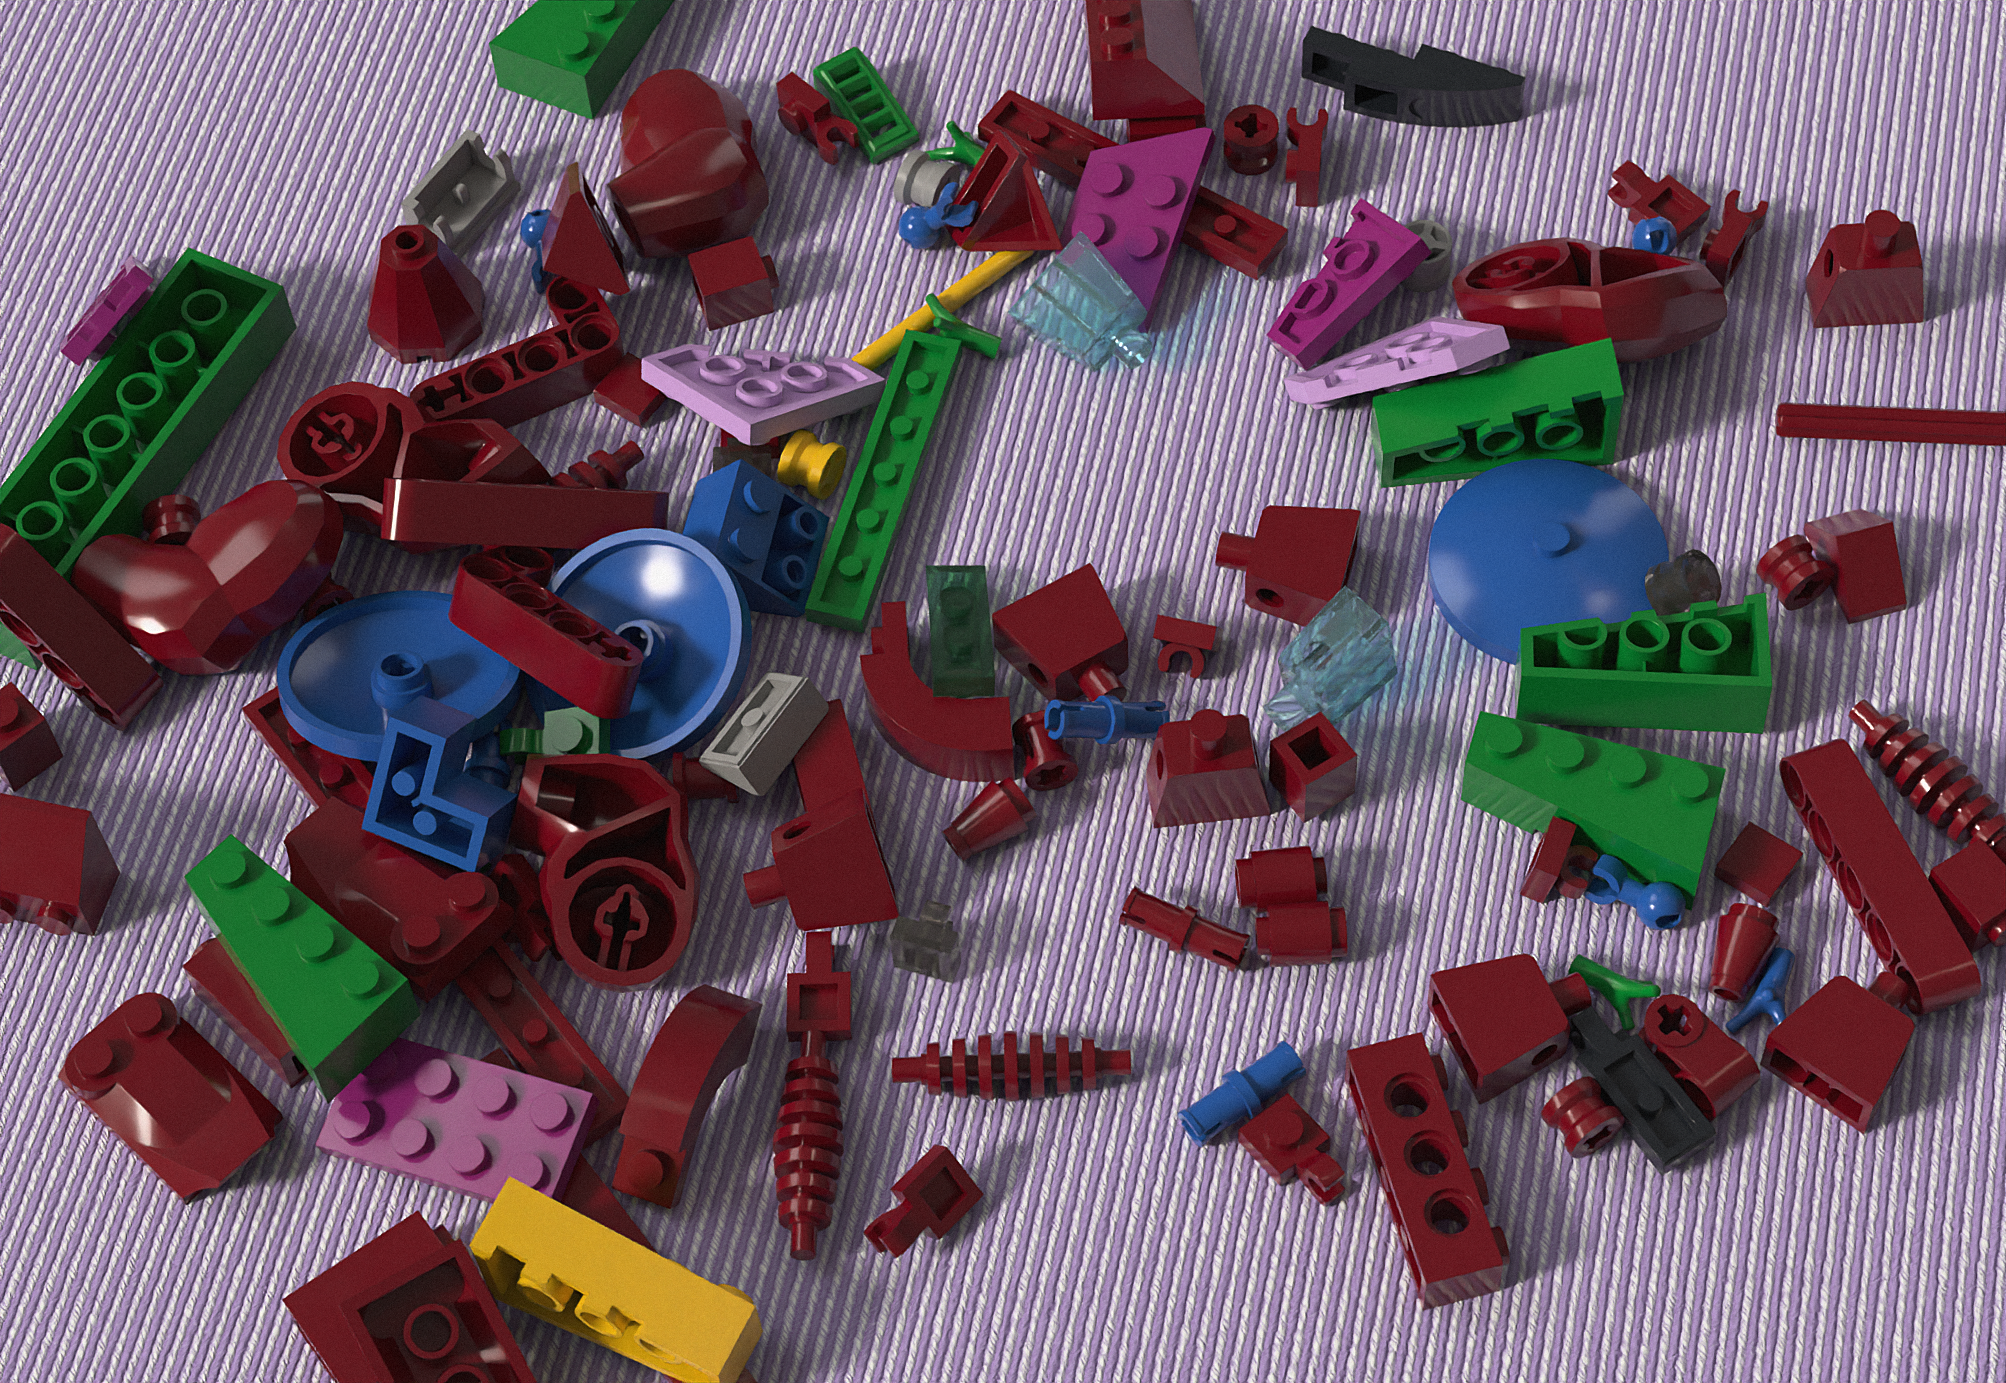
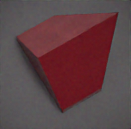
(1009, 201)

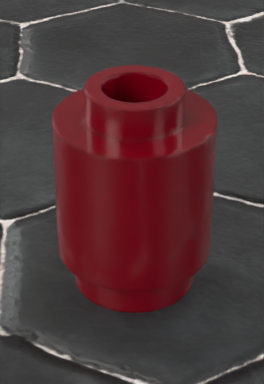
(1279, 877)
(1301, 933)

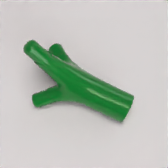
(965, 149)
(953, 327)
(1614, 987)

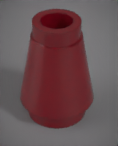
(990, 819)
(1741, 950)

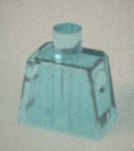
(1084, 310)
(1333, 663)

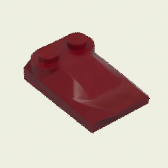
(396, 900)
(169, 1096)
(435, 1325)

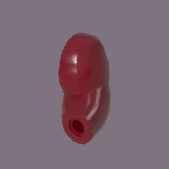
(686, 167)
(1579, 293)
(365, 432)
(224, 590)
(613, 865)

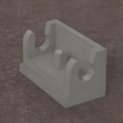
(462, 193)

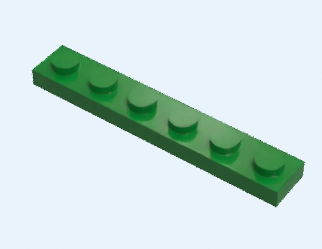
(883, 482)

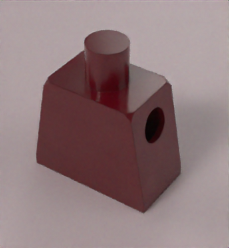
(1867, 274)
(1294, 559)
(1065, 638)
(1205, 771)
(828, 868)
(1504, 1019)
(1844, 1046)

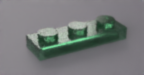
(959, 631)

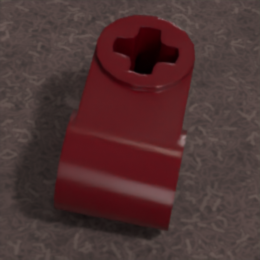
(1699, 1054)

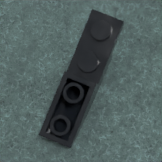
(1423, 91)

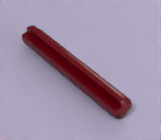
(1891, 424)

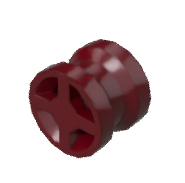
(1260, 150)
(171, 519)
(1794, 572)
(1582, 1117)

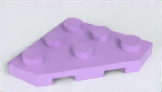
(1400, 360)
(763, 391)

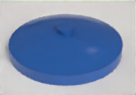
(1540, 549)
(683, 617)
(376, 656)

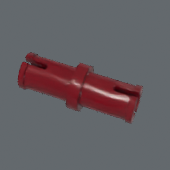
(1184, 929)

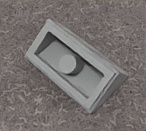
(766, 732)

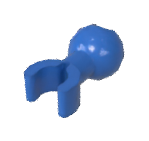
(924, 225)
(531, 232)
(1655, 236)
(1657, 904)

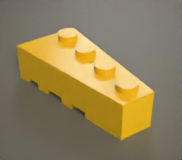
(612, 1289)

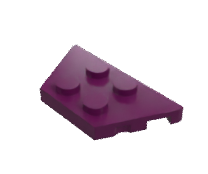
(1137, 207)
(94, 330)

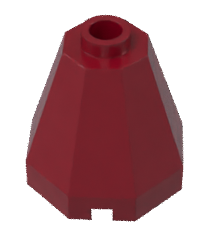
(422, 298)

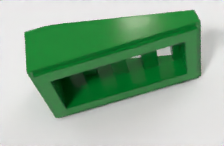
(846, 78)

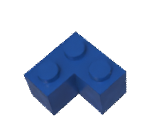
(424, 795)

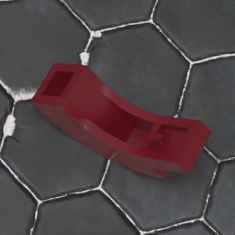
(938, 734)
(682, 1071)

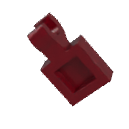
(809, 114)
(1304, 165)
(1653, 199)
(1727, 247)
(521, 890)
(820, 996)
(1292, 1144)
(931, 1199)

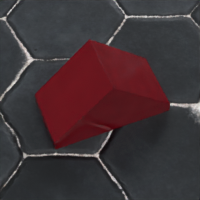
(1864, 563)

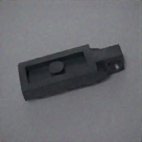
(1633, 1080)

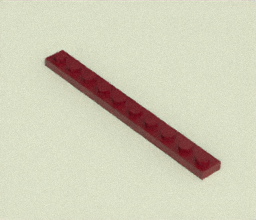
(493, 984)

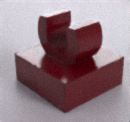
(1186, 637)
(1552, 861)

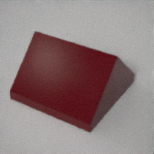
(579, 239)

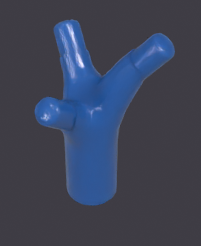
(1770, 993)

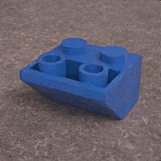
(760, 534)

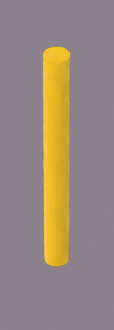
(951, 299)

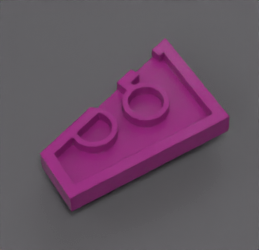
(1355, 278)

